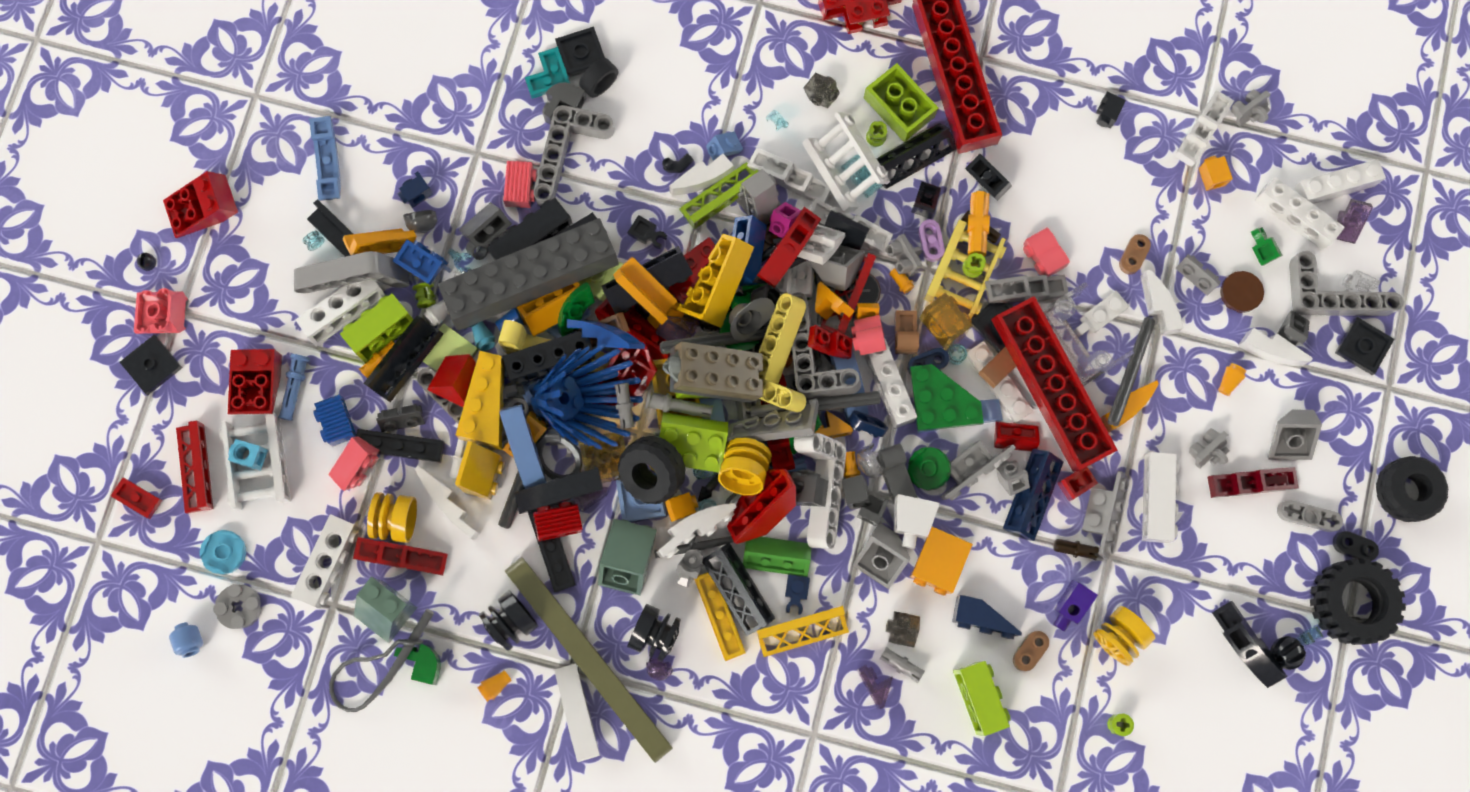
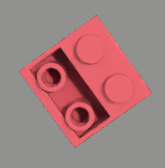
(353, 463)

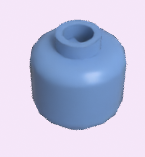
(186, 640)

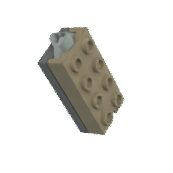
(715, 372)

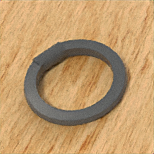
(574, 449)

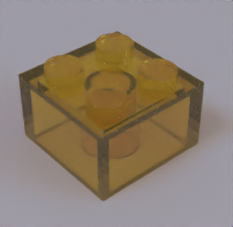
(946, 321)
(604, 459)

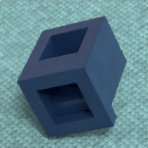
(414, 191)

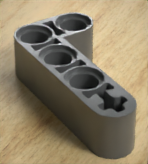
(895, 472)

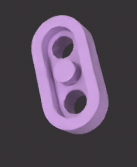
(931, 241)

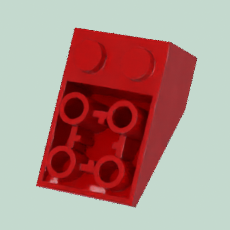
(200, 204)
(253, 381)

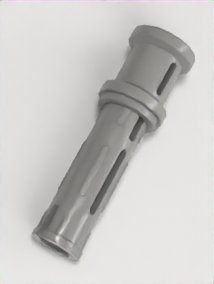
(667, 404)

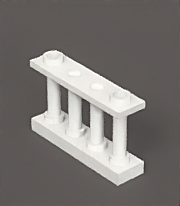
(827, 165)
(276, 468)

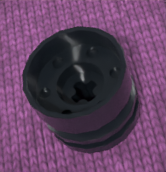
(508, 620)
(654, 633)

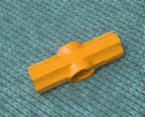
(978, 223)

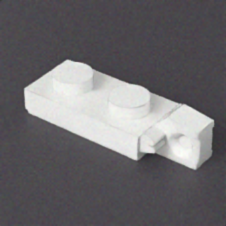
(1102, 314)

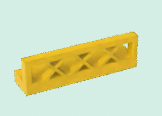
(799, 623)

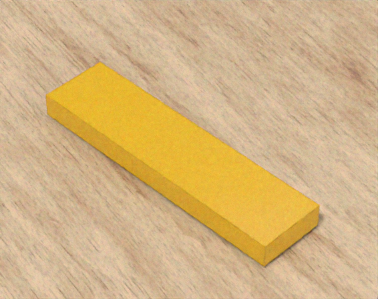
(720, 618)

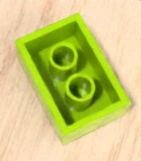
(900, 102)
(377, 327)
(696, 439)
(982, 698)

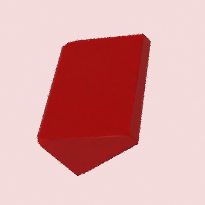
(1022, 436)

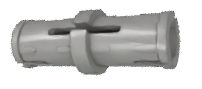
(624, 405)
(902, 664)

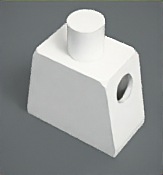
(913, 518)

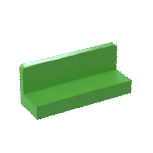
(777, 556)

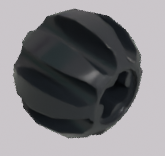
(1288, 652)

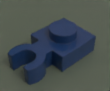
(797, 590)

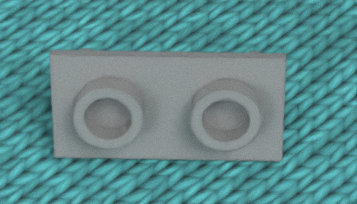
(1201, 278)

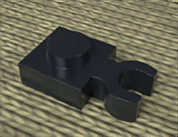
(644, 231)

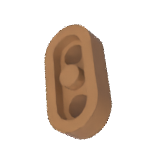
(1135, 253)
(1031, 650)

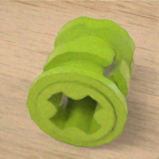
(880, 138)
(974, 271)
(424, 295)
(1128, 723)

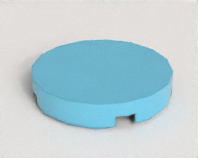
(223, 552)

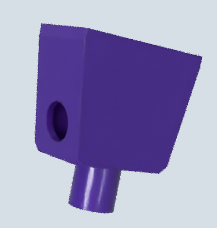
(1075, 595)

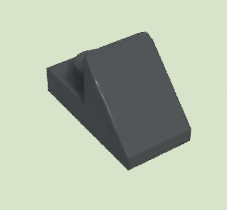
(1294, 328)

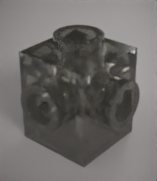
(821, 90)
(903, 629)

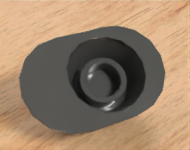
(749, 317)

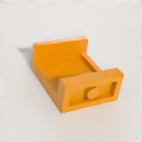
(941, 561)

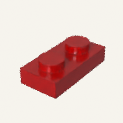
(136, 498)

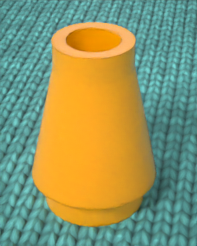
(1231, 379)
(494, 685)

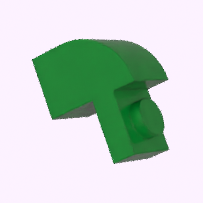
(426, 666)

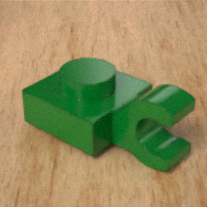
(1266, 249)

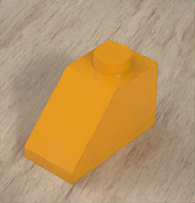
(681, 506)

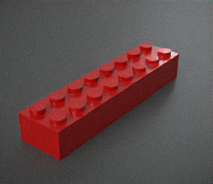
(957, 74)
(1054, 384)

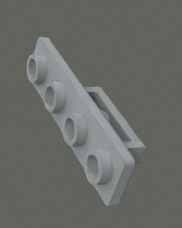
(971, 464)
(1103, 513)

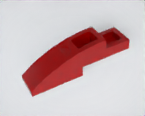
(789, 247)

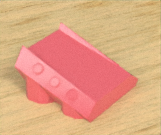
(160, 311)

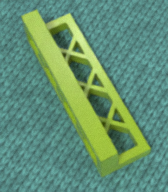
(718, 204)

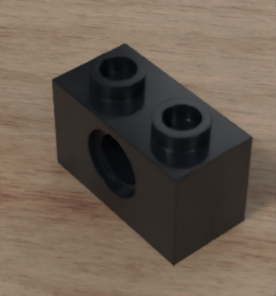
(988, 177)

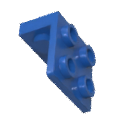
(418, 261)

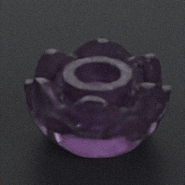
(658, 670)

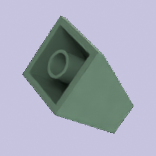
(626, 556)
(382, 608)

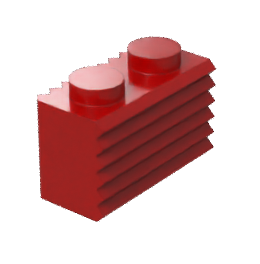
(557, 521)

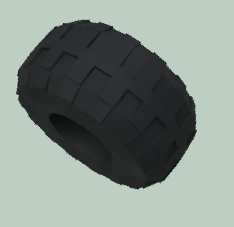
(640, 480)
(1430, 483)

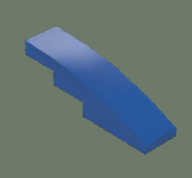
(606, 334)

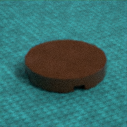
(1242, 291)

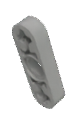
(1300, 519)

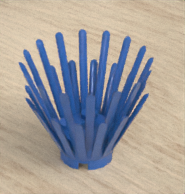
(564, 397)

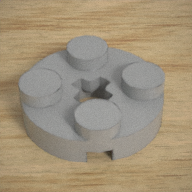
(240, 619)

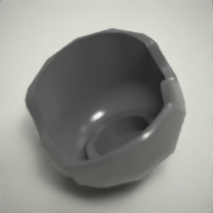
(420, 221)

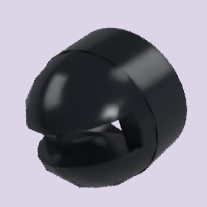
(149, 262)

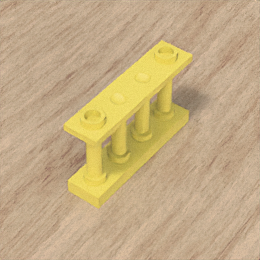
(945, 271)

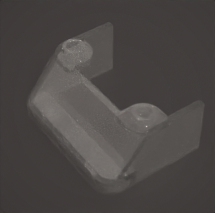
(1085, 365)

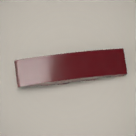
(1253, 482)

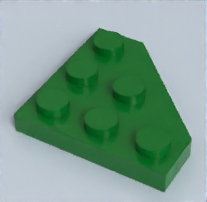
(941, 401)

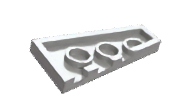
(777, 425)

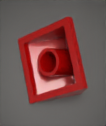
(453, 378)

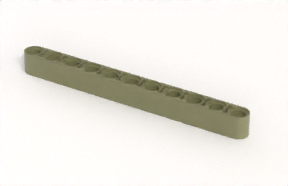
(588, 660)

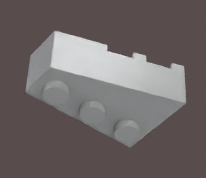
(759, 196)

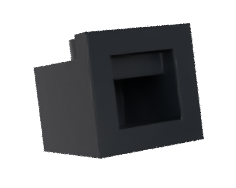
(1109, 109)

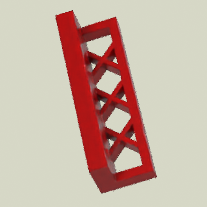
(856, 293)
(200, 467)

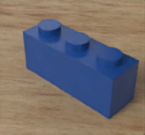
(752, 232)

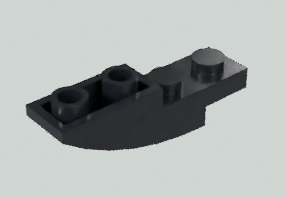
(1248, 646)

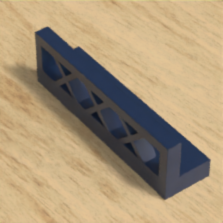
(1023, 505)

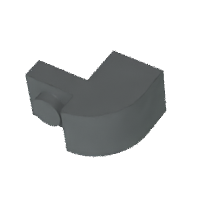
(562, 94)

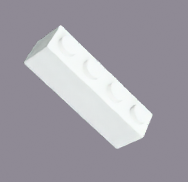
(1341, 182)
(1160, 497)

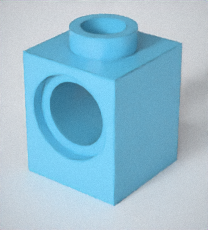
(255, 458)

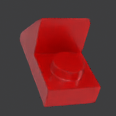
(1077, 483)

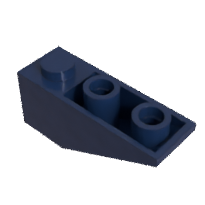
(977, 613)

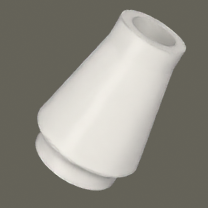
(436, 313)

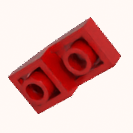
(832, 344)

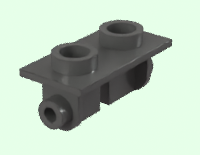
(390, 420)

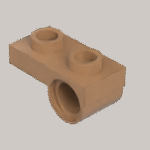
(906, 332)

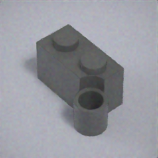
(483, 229)

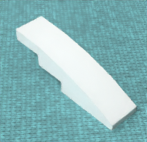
(1204, 128)
(789, 176)
(876, 238)
(442, 497)
(577, 712)

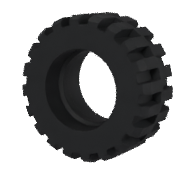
(1385, 597)

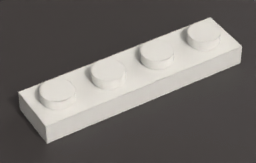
(1005, 391)

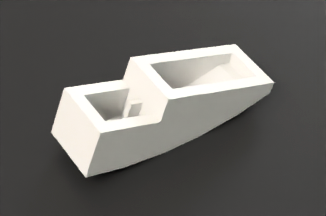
(702, 176)
(1161, 303)
(1273, 349)

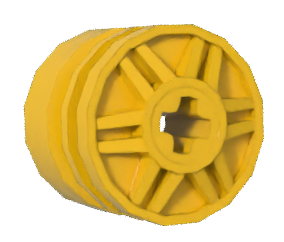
(744, 466)
(390, 517)
(1124, 635)

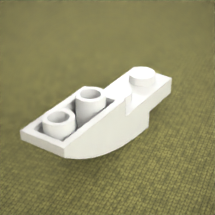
(702, 522)

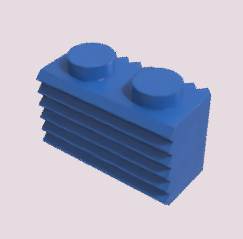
(334, 420)

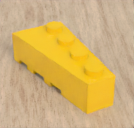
(718, 281)
(480, 415)

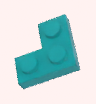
(553, 73)

